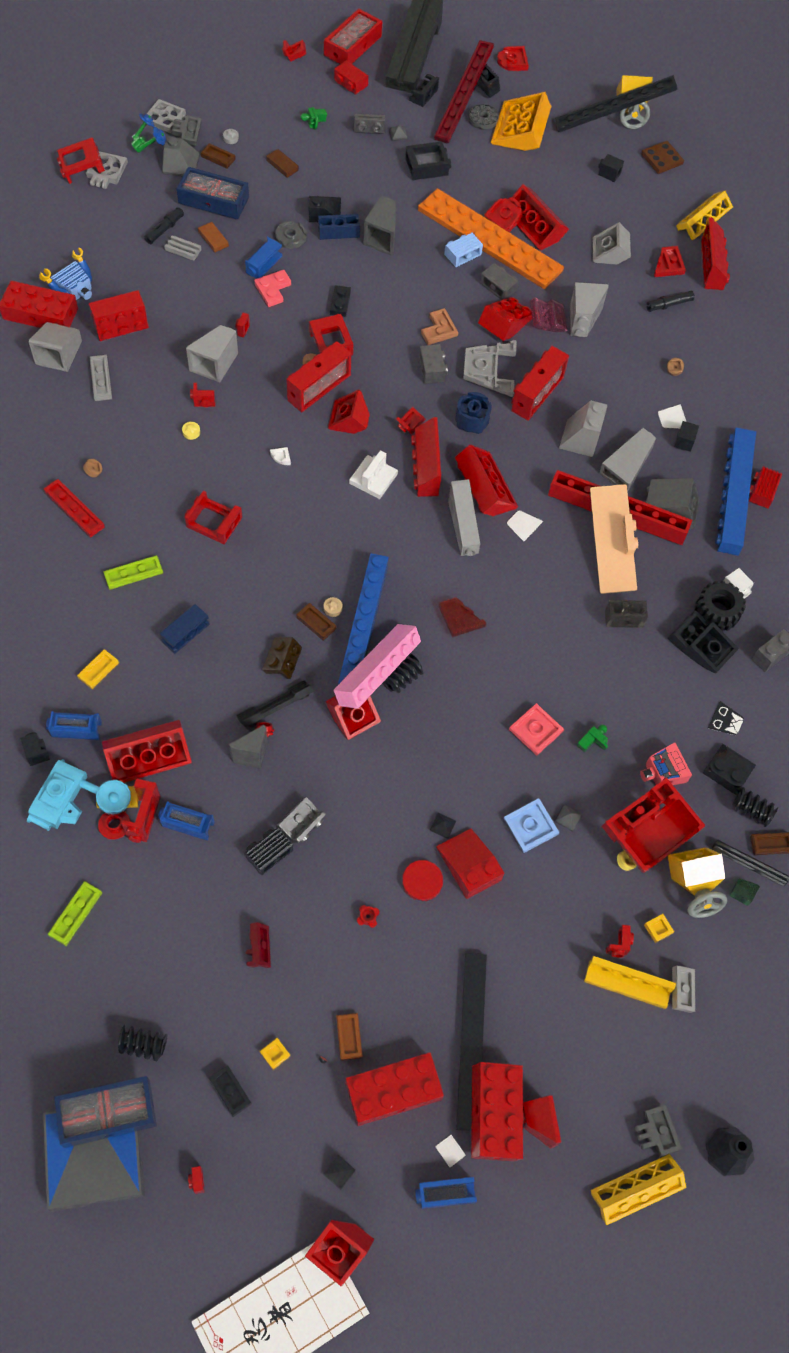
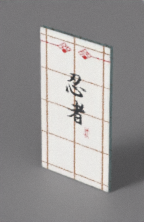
(282, 1312)

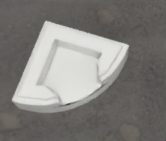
(281, 456)

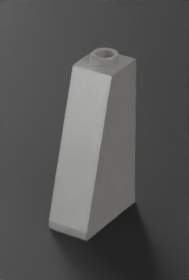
(628, 460)
(464, 517)

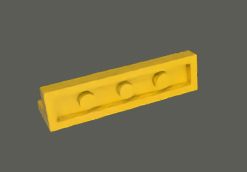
(705, 210)
(629, 982)
(642, 1192)

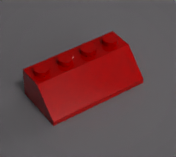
(538, 220)
(714, 256)
(427, 459)
(485, 481)
(146, 752)

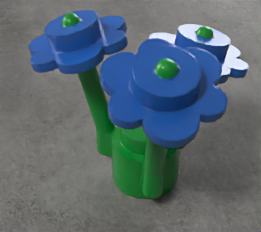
(140, 143)

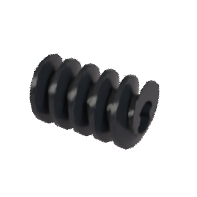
(402, 673)
(755, 807)
(141, 1044)

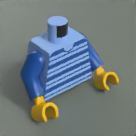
(72, 279)

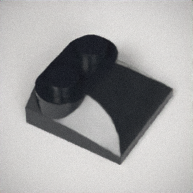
(729, 769)

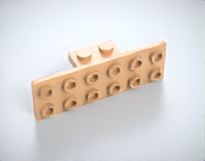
(614, 539)

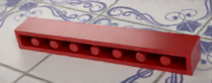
(647, 516)

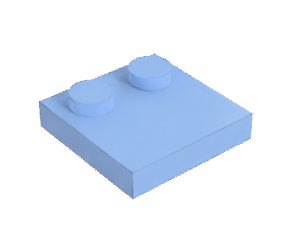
(531, 825)

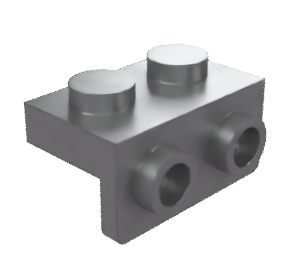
(369, 123)
(300, 821)

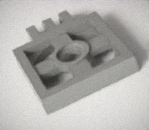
(162, 107)
(104, 178)

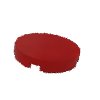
(422, 880)

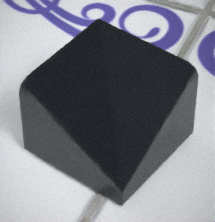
(339, 1172)

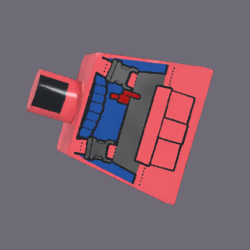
(667, 764)

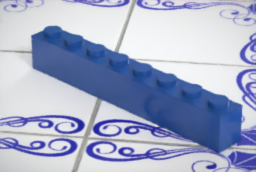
(736, 492)
(365, 613)

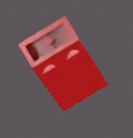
(505, 318)

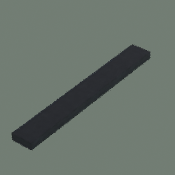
(616, 103)
(471, 1033)

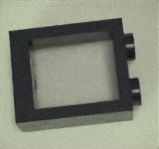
(427, 160)

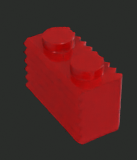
(350, 77)
(765, 487)

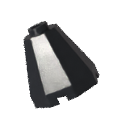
(730, 1151)

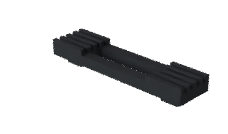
(296, 692)

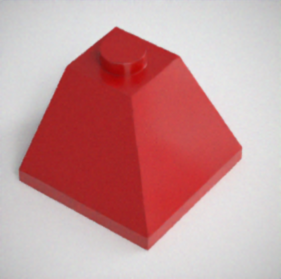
(349, 413)
(353, 720)
(541, 1120)
(339, 1250)

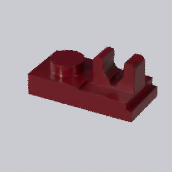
(260, 946)

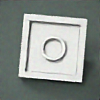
(374, 475)

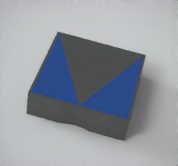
(91, 1171)

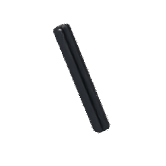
(750, 862)

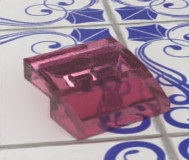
(548, 315)

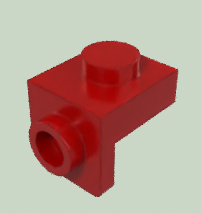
(295, 50)
(202, 398)
(410, 421)
(625, 939)

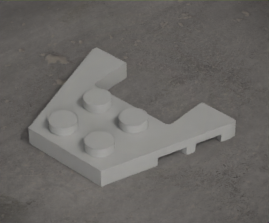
(482, 365)

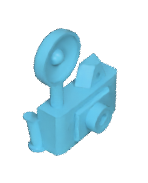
(60, 790)

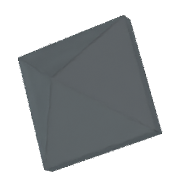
(398, 133)
(568, 818)

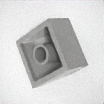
(612, 245)

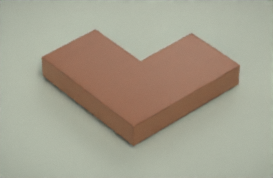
(442, 329)

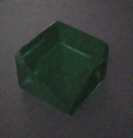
(744, 891)

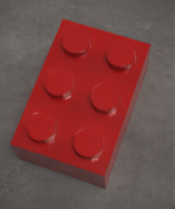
(119, 315)

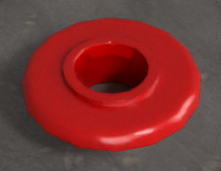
(112, 833)

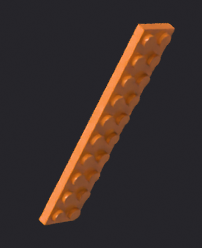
(495, 240)

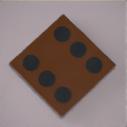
(662, 157)

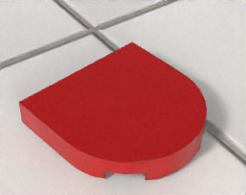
(513, 58)
(505, 213)

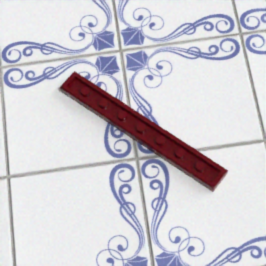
(464, 91)

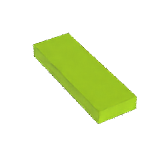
(133, 572)
(75, 913)

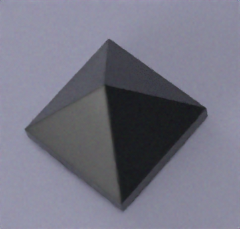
(443, 825)

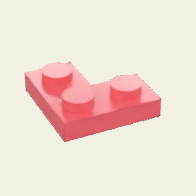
(269, 287)

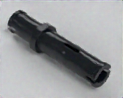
(169, 221)
(665, 302)

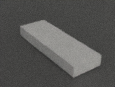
(100, 377)

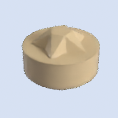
(333, 607)

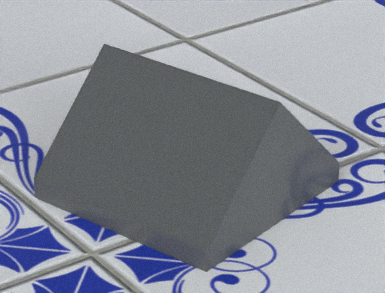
(250, 748)

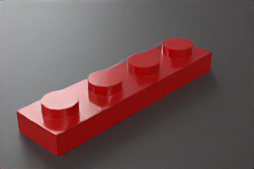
(74, 508)

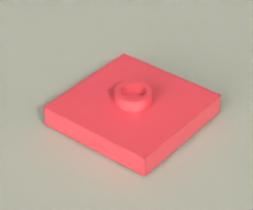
(536, 729)

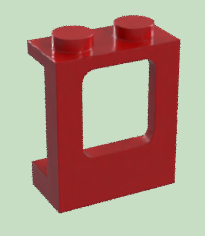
(92, 158)
(328, 325)
(223, 532)
(150, 797)

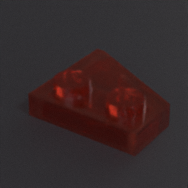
(459, 617)

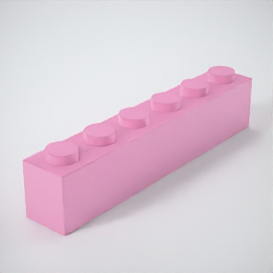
(377, 666)

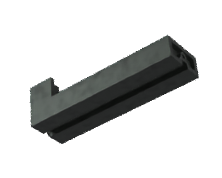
(414, 44)

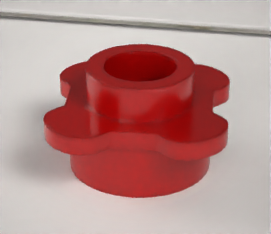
(269, 729)
(367, 910)

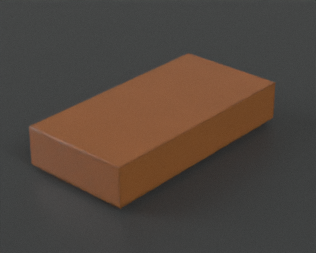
(213, 237)
(349, 1036)

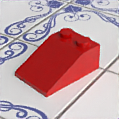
(470, 863)

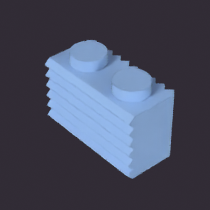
(463, 249)

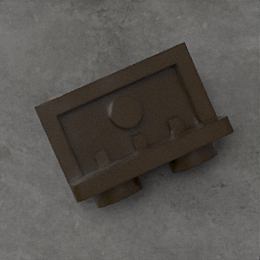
(282, 656)

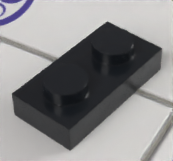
(340, 300)
(230, 1091)

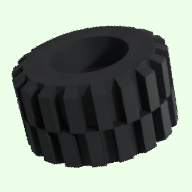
(723, 594)

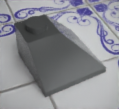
(178, 156)

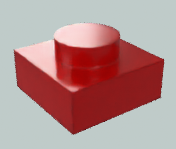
(242, 324)
(196, 1180)

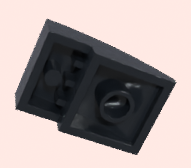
(703, 642)

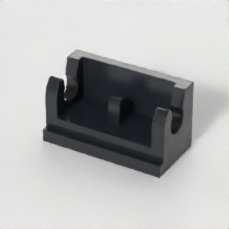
(425, 91)

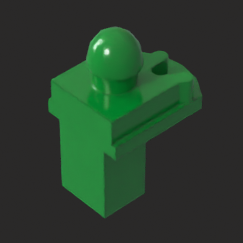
(314, 116)
(594, 735)

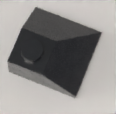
(323, 206)

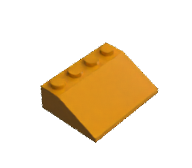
(522, 122)

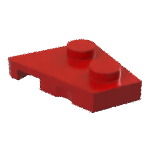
(670, 262)

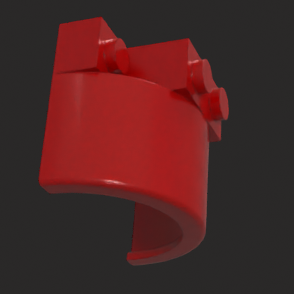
(650, 834)

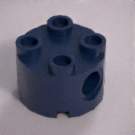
(473, 412)

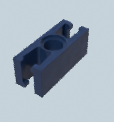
(339, 226)
(184, 628)

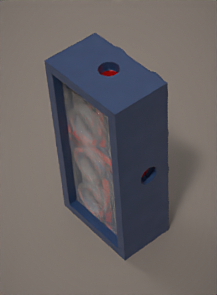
(213, 192)
(105, 1111)

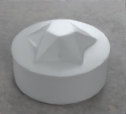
(230, 136)

